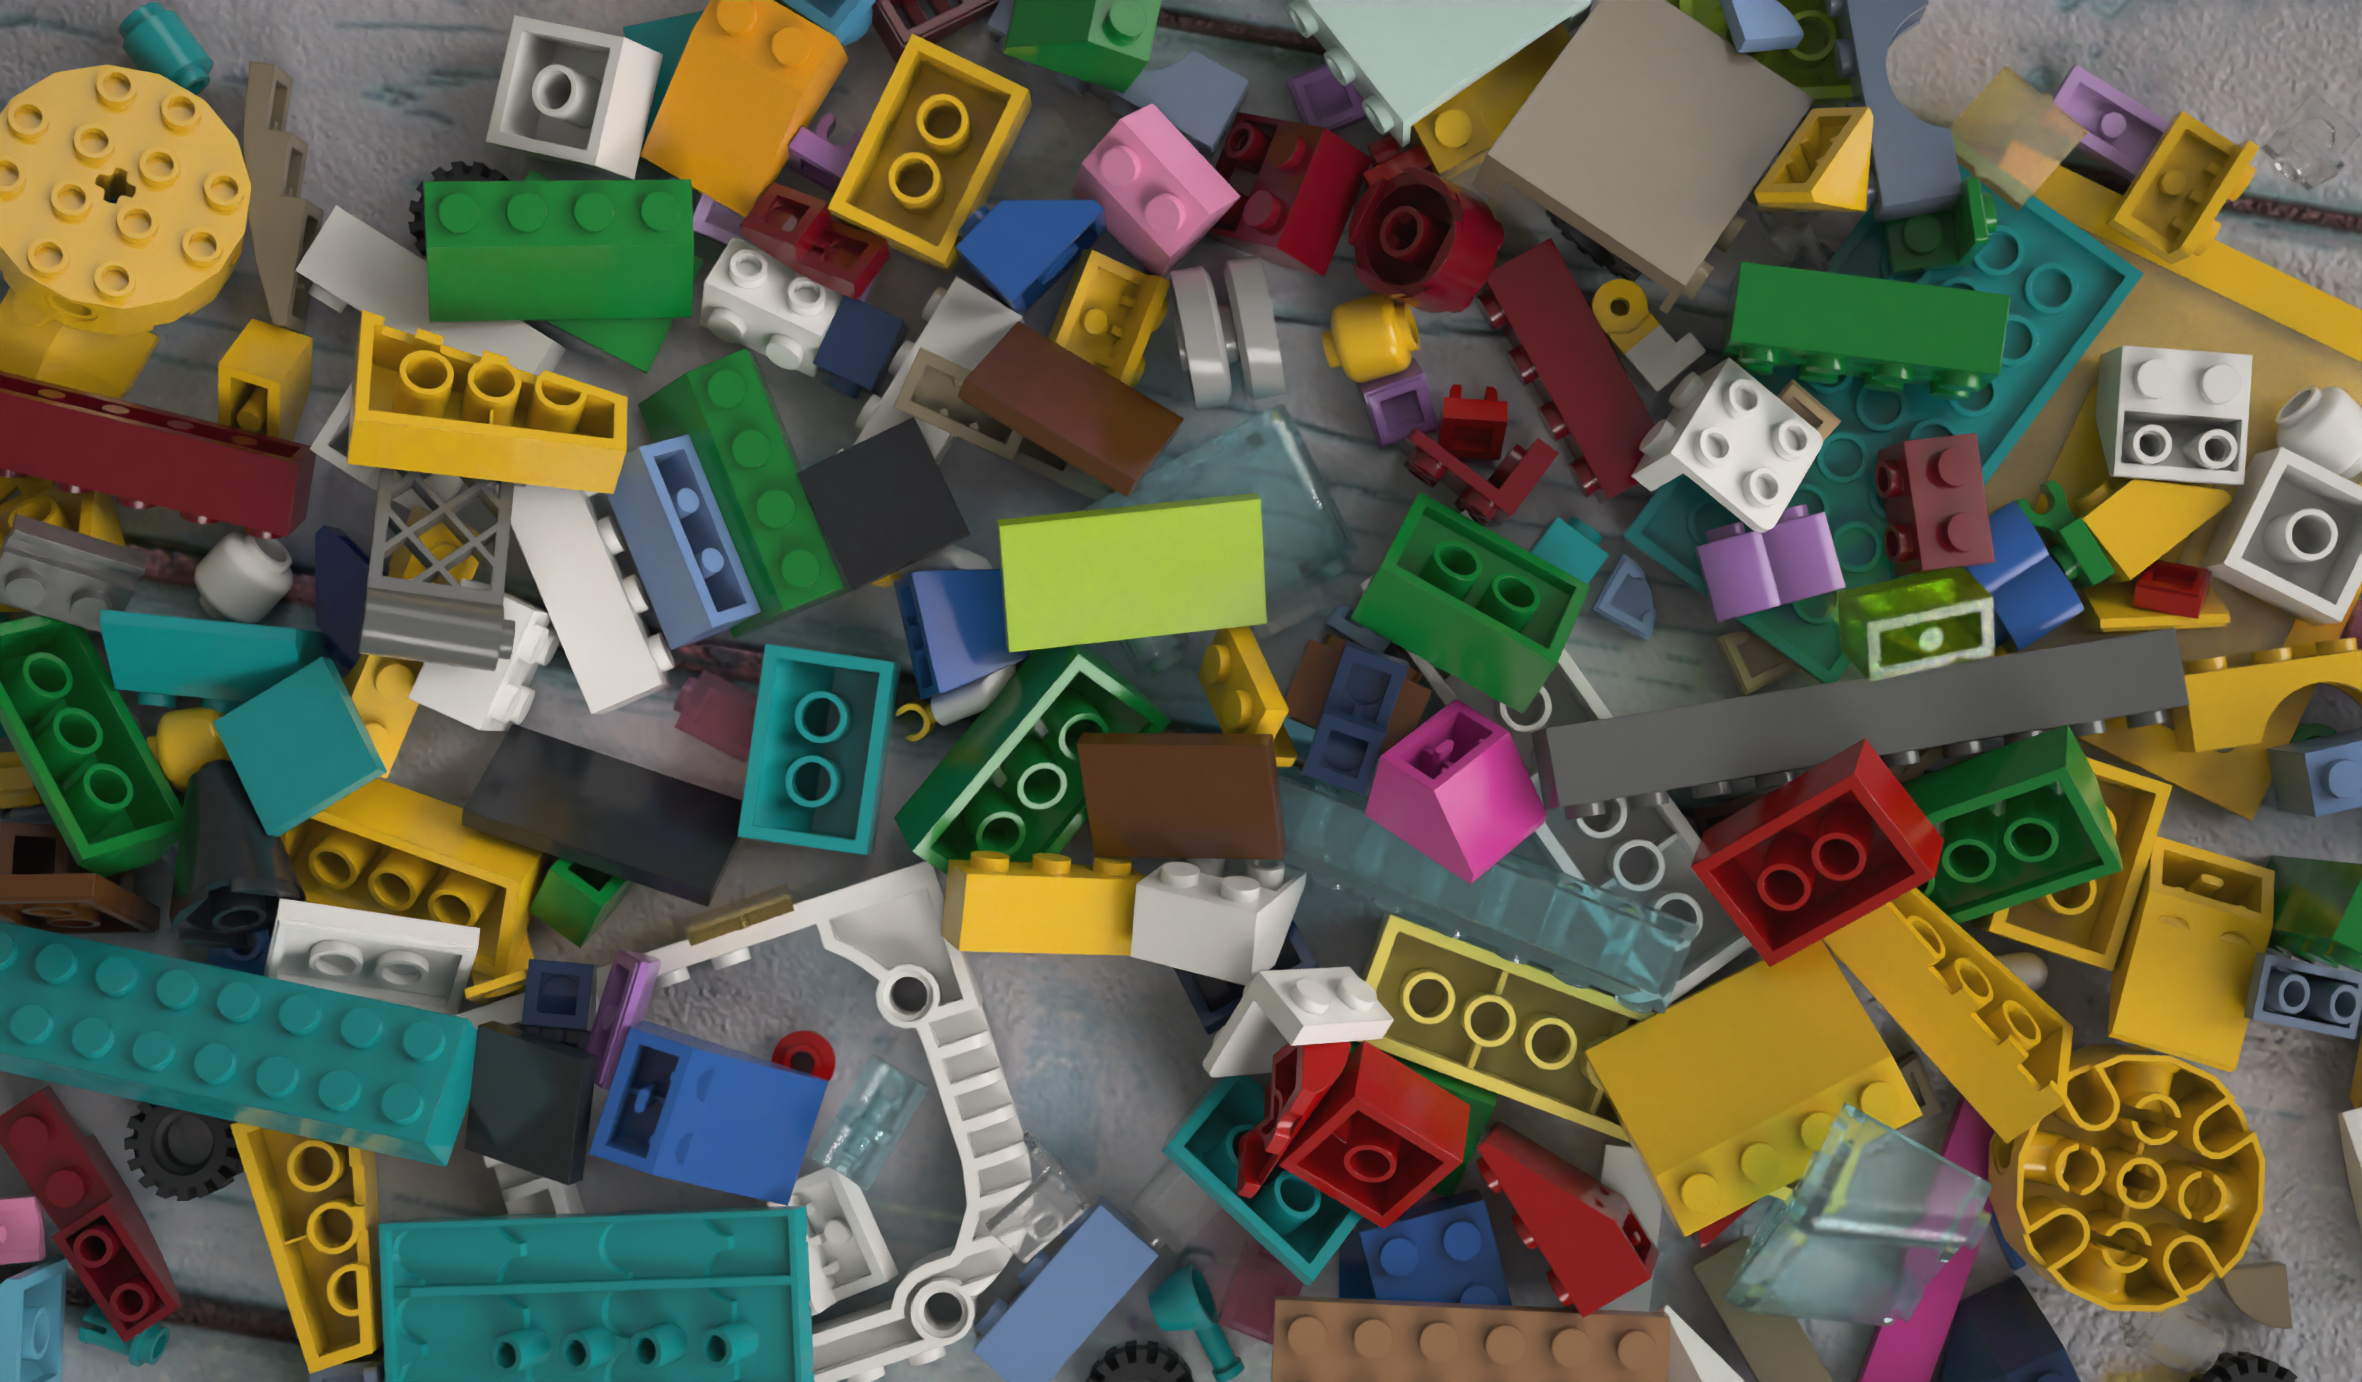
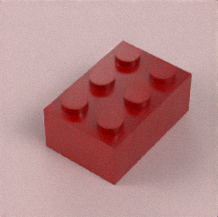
(1818, 853)

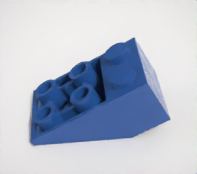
(707, 1115)

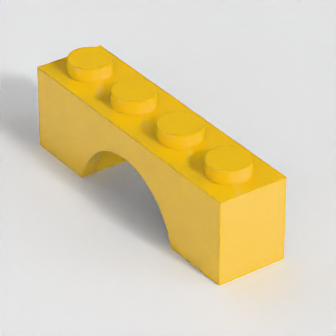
(383, 684)
(2235, 702)

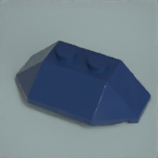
(2004, 1339)

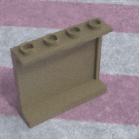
(1648, 139)

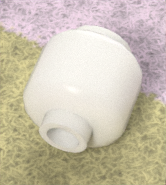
(2323, 428)
(243, 578)

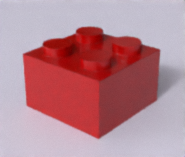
(1379, 1137)

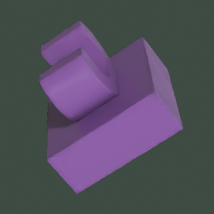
(818, 157)

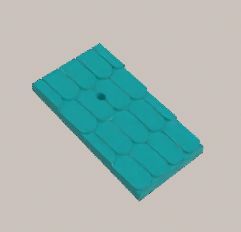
(599, 1297)

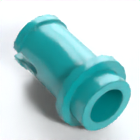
(141, 1349)

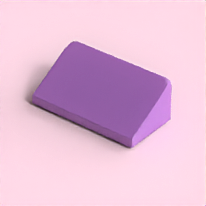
(621, 1006)

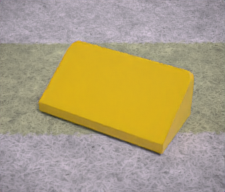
(2111, 611)

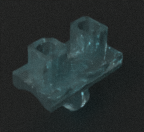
(870, 1122)

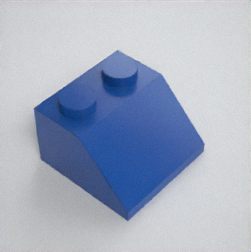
(1028, 245)

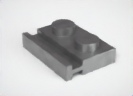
(66, 573)

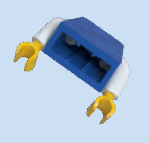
(953, 634)

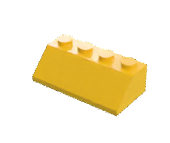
(415, 860)

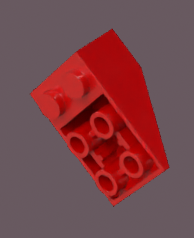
(1575, 1220)

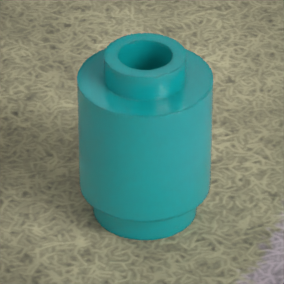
(165, 46)

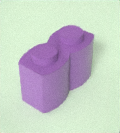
(1768, 568)

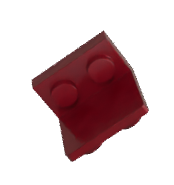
(1482, 501)

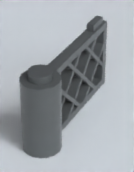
(443, 619)

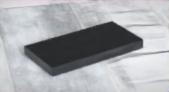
(606, 815)

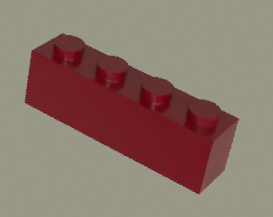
(1571, 367)

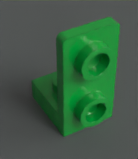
(1943, 237)

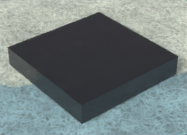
(883, 504)
(530, 1102)

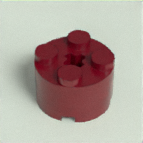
(1424, 241)

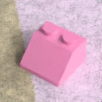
(1153, 189)

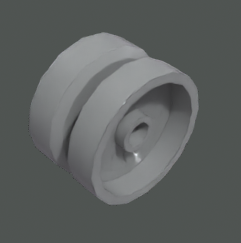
(1226, 333)

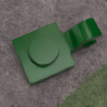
(2068, 539)

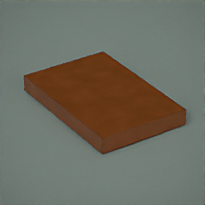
(1071, 408)
(1182, 795)
(74, 904)

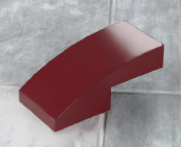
(806, 239)

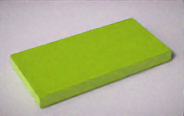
(1132, 571)

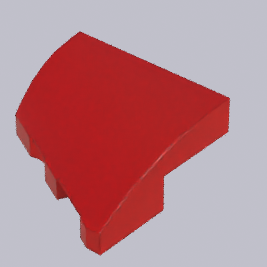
(1298, 1085)

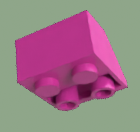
(1456, 792)

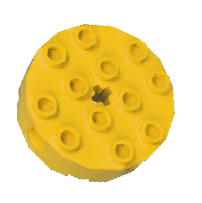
(176, 212)
(2186, 1194)

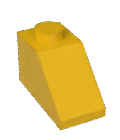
(265, 380)
(2144, 519)

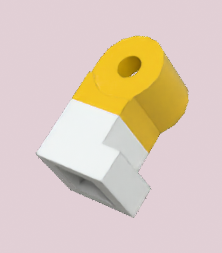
(1639, 339)

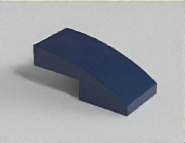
(1355, 718)
(560, 1001)

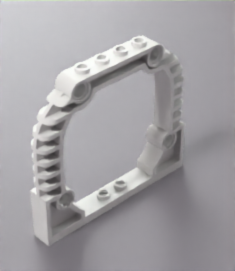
(893, 933)

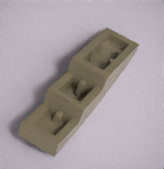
(278, 218)
(932, 396)
(1769, 1344)

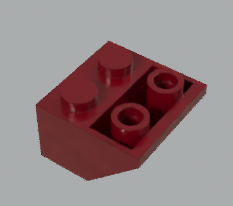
(1293, 191)

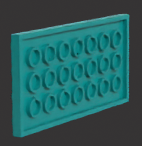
(2060, 300)

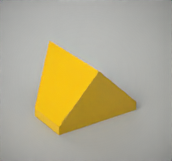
(1822, 165)

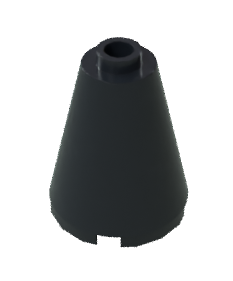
(226, 864)

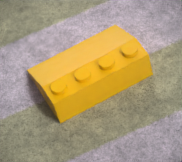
(1745, 1082)

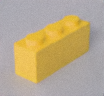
(1040, 904)

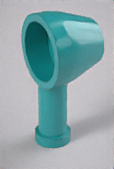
(1187, 1304)

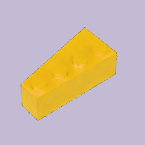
(477, 415)
(1962, 1010)
(323, 1238)

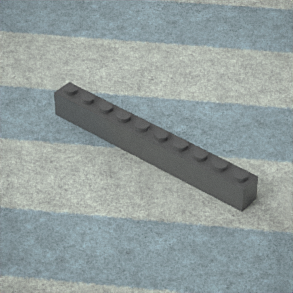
(1898, 716)

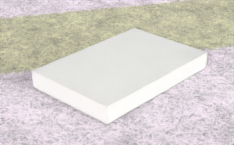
(372, 954)

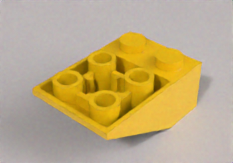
(2191, 954)

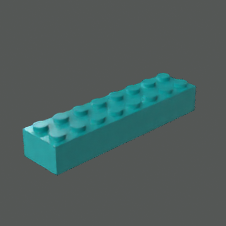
(234, 1044)

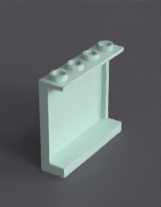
(1423, 52)

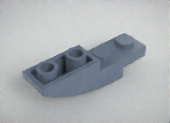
(2305, 996)

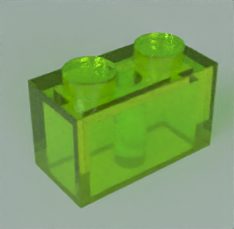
(1916, 623)

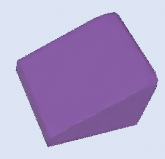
(1398, 405)

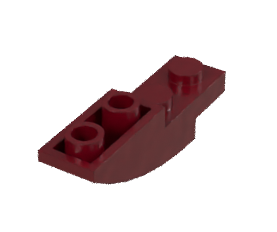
(94, 1211)

